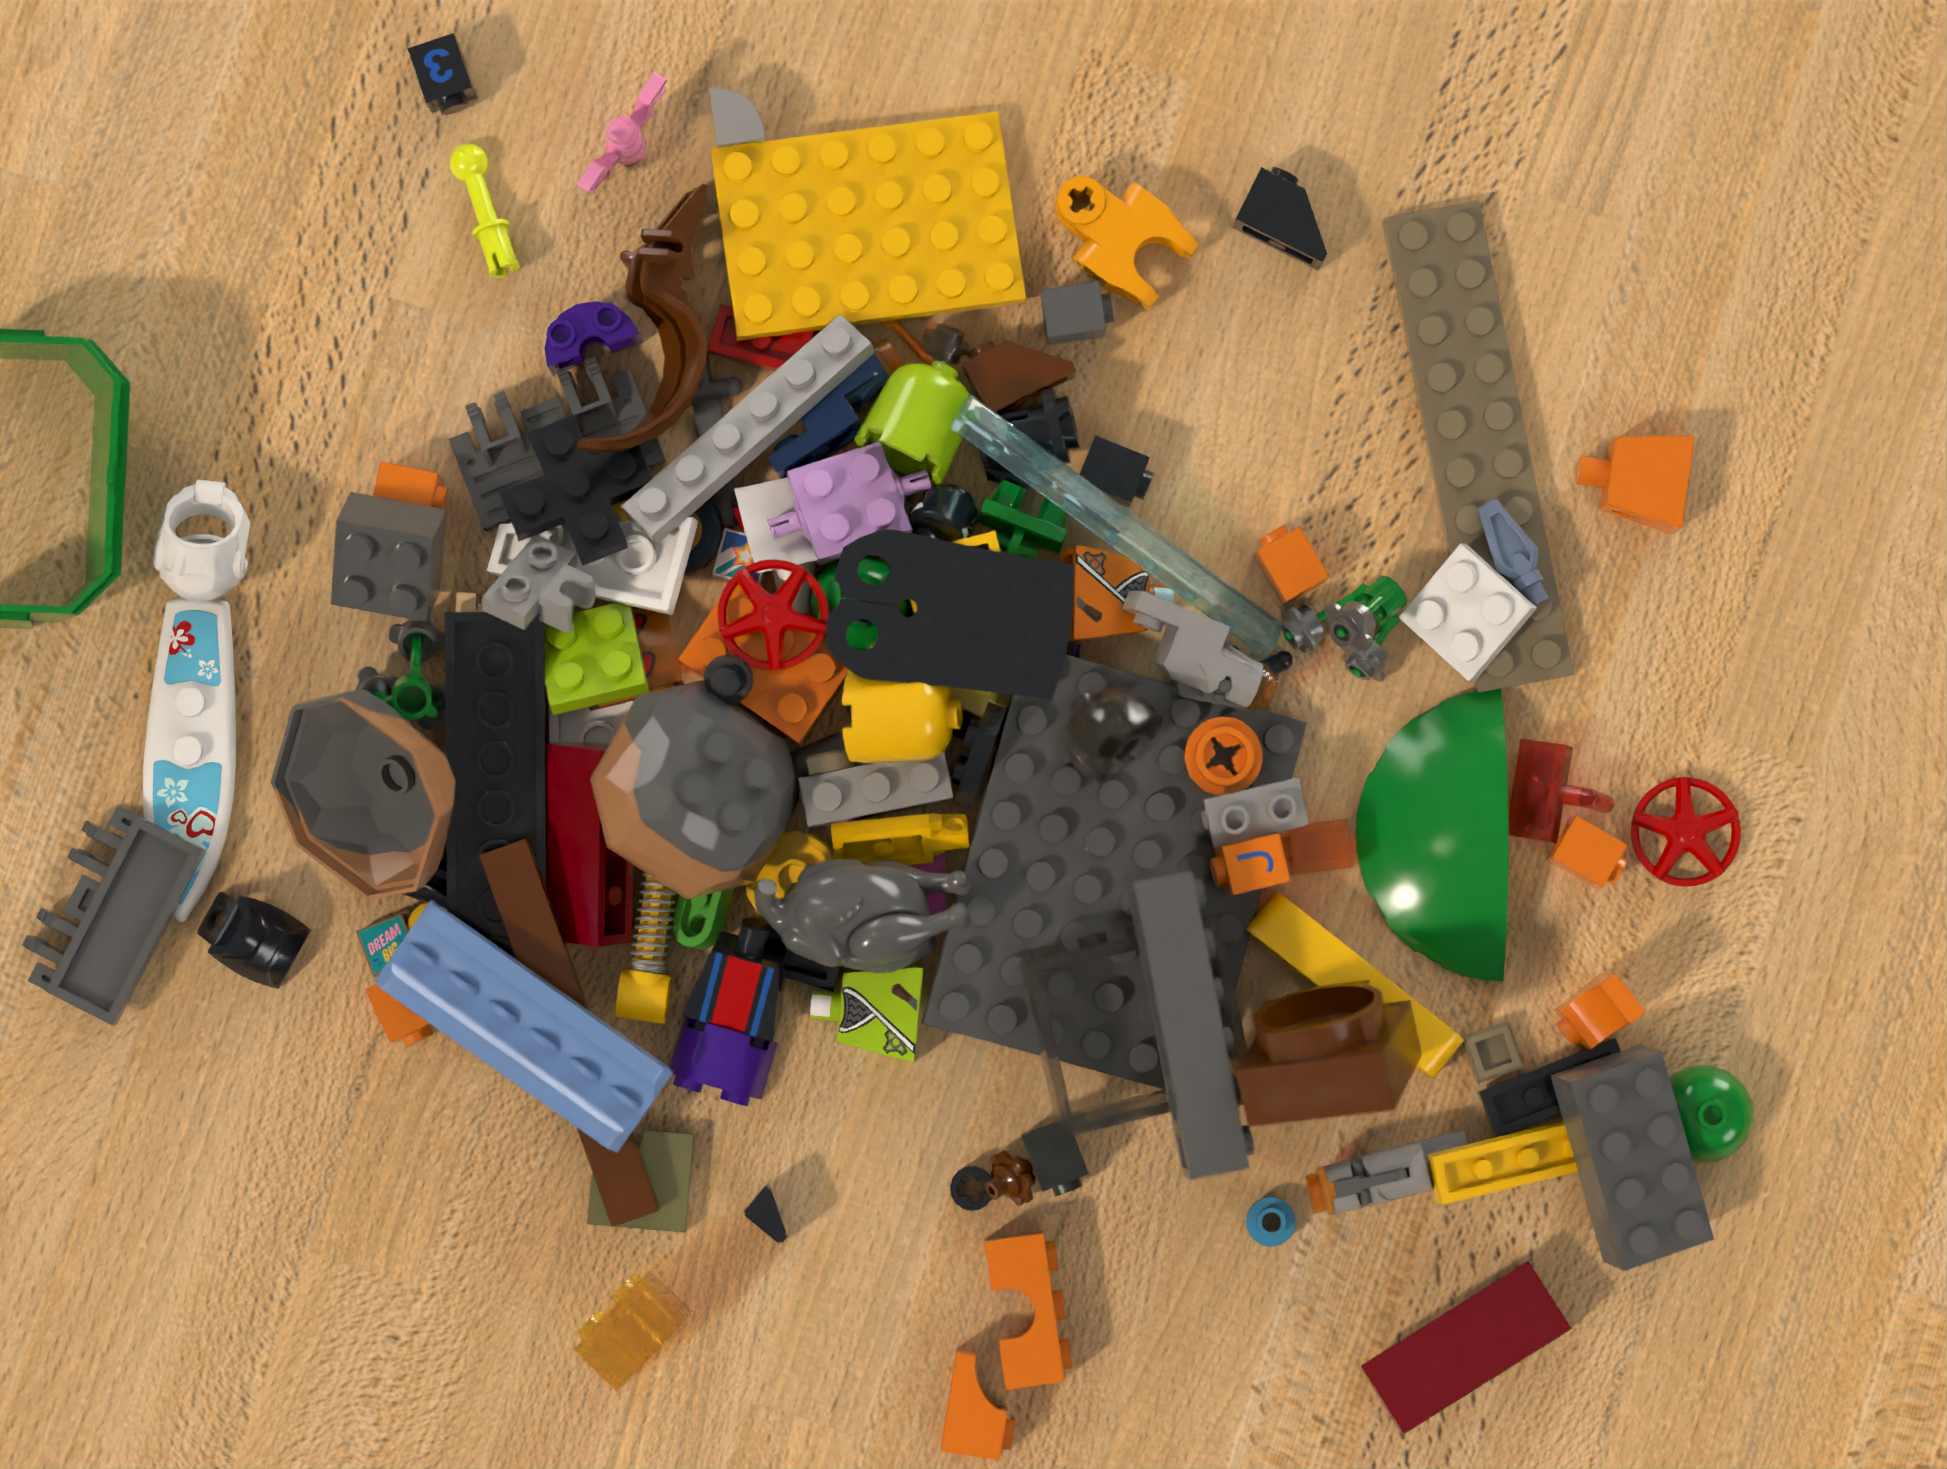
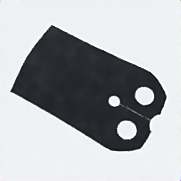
(978, 620)

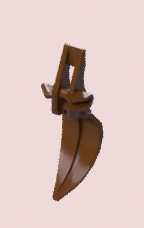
(655, 287)

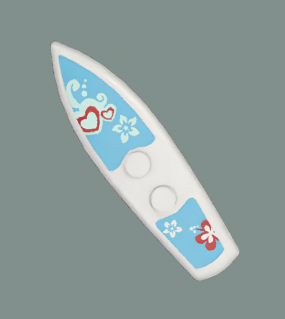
(192, 734)

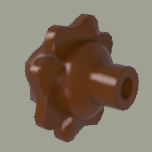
(1010, 1178)

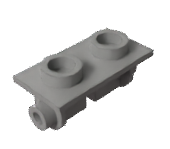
(1255, 812)

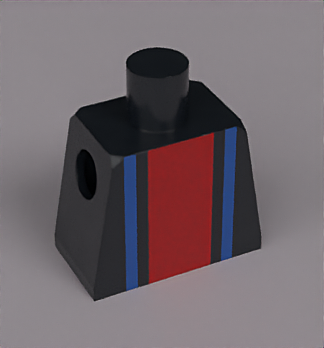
(741, 982)

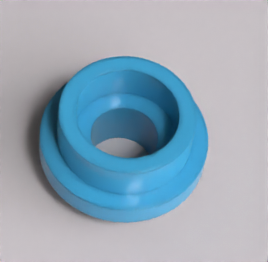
(1259, 1210)

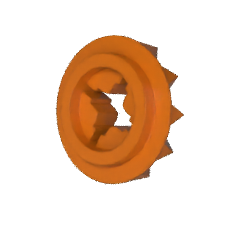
(1245, 762)

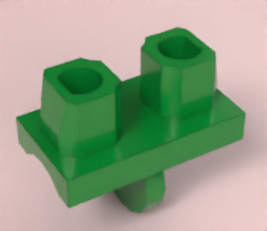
(1003, 515)

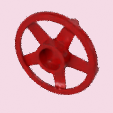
(772, 614)
(1686, 831)

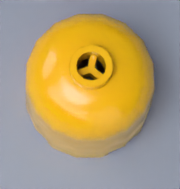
(898, 720)

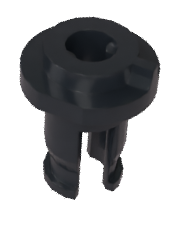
(1047, 424)

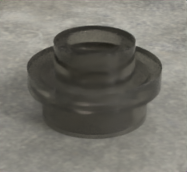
(945, 343)

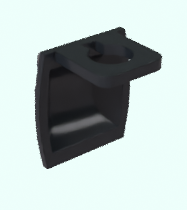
(253, 938)

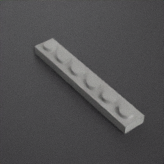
(748, 429)

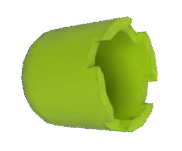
(916, 418)

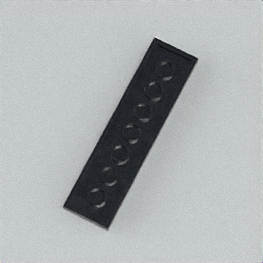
(494, 755)

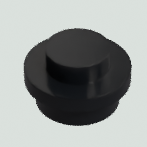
(729, 678)

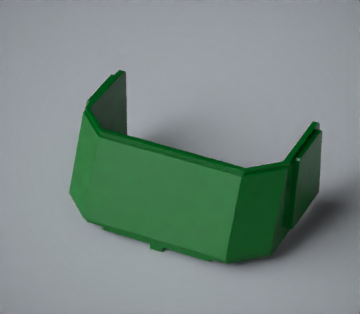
(108, 466)

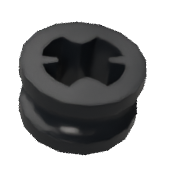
(965, 1201)

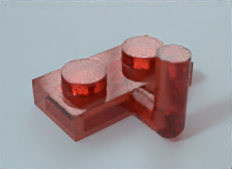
(1542, 790)

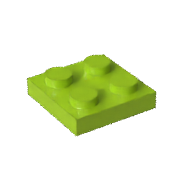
(595, 660)

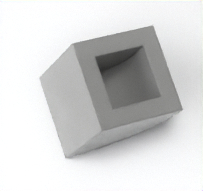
(735, 118)

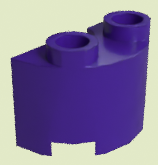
(587, 326)
(721, 1060)

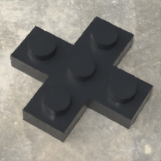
(576, 491)

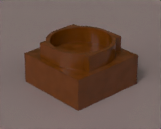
(1328, 1055)

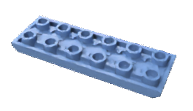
(523, 1027)

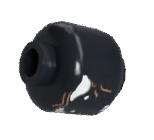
(944, 513)

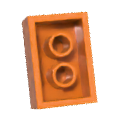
(785, 698)

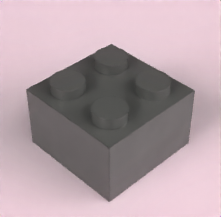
(388, 556)

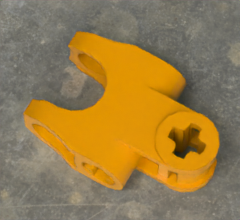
(1117, 231)

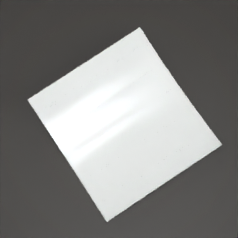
(767, 502)

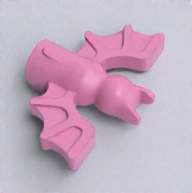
(624, 137)

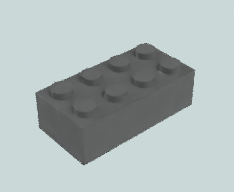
(1632, 1157)

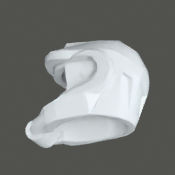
(202, 564)

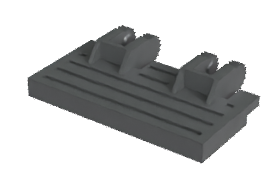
(512, 458)
(118, 917)

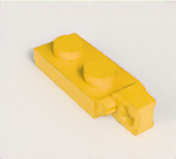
(901, 838)

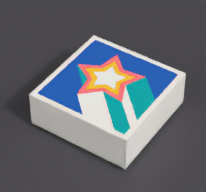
(733, 556)

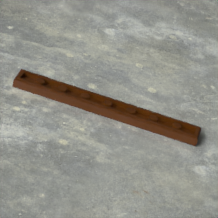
(542, 948)

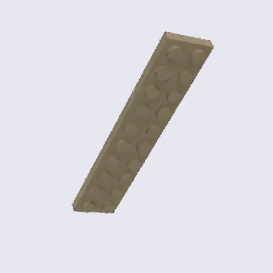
(1473, 412)

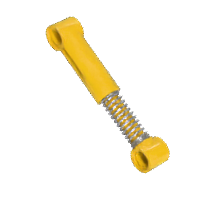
(644, 987)

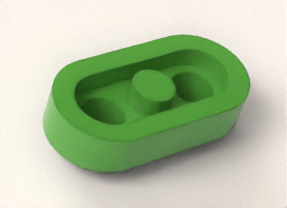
(692, 912)

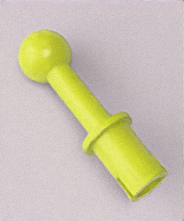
(469, 165)

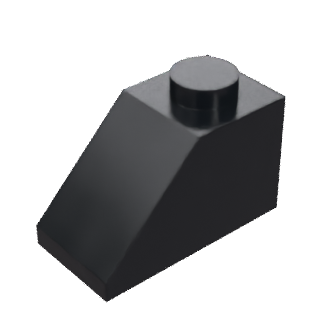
(1282, 217)

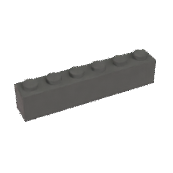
(1189, 1024)

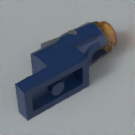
(833, 420)

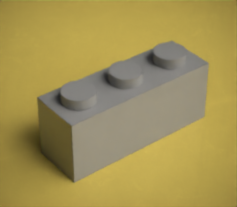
(874, 790)

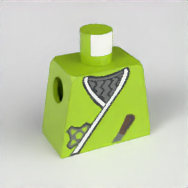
(875, 1011)

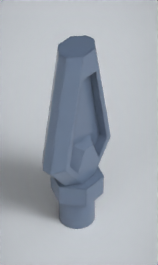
(1512, 551)

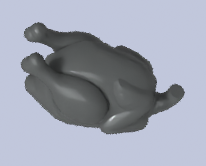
(862, 914)

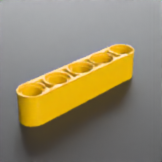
(1328, 961)

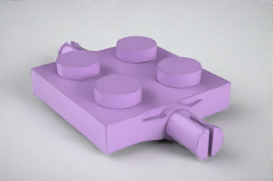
(847, 500)

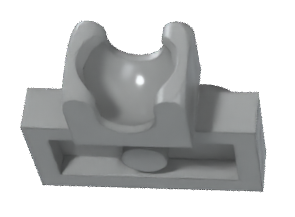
(543, 583)

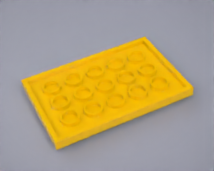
(868, 225)

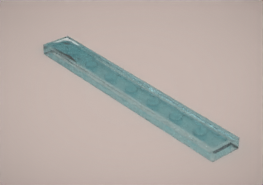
(1116, 525)

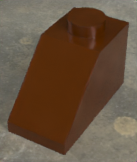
(1013, 374)

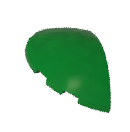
(1439, 835)

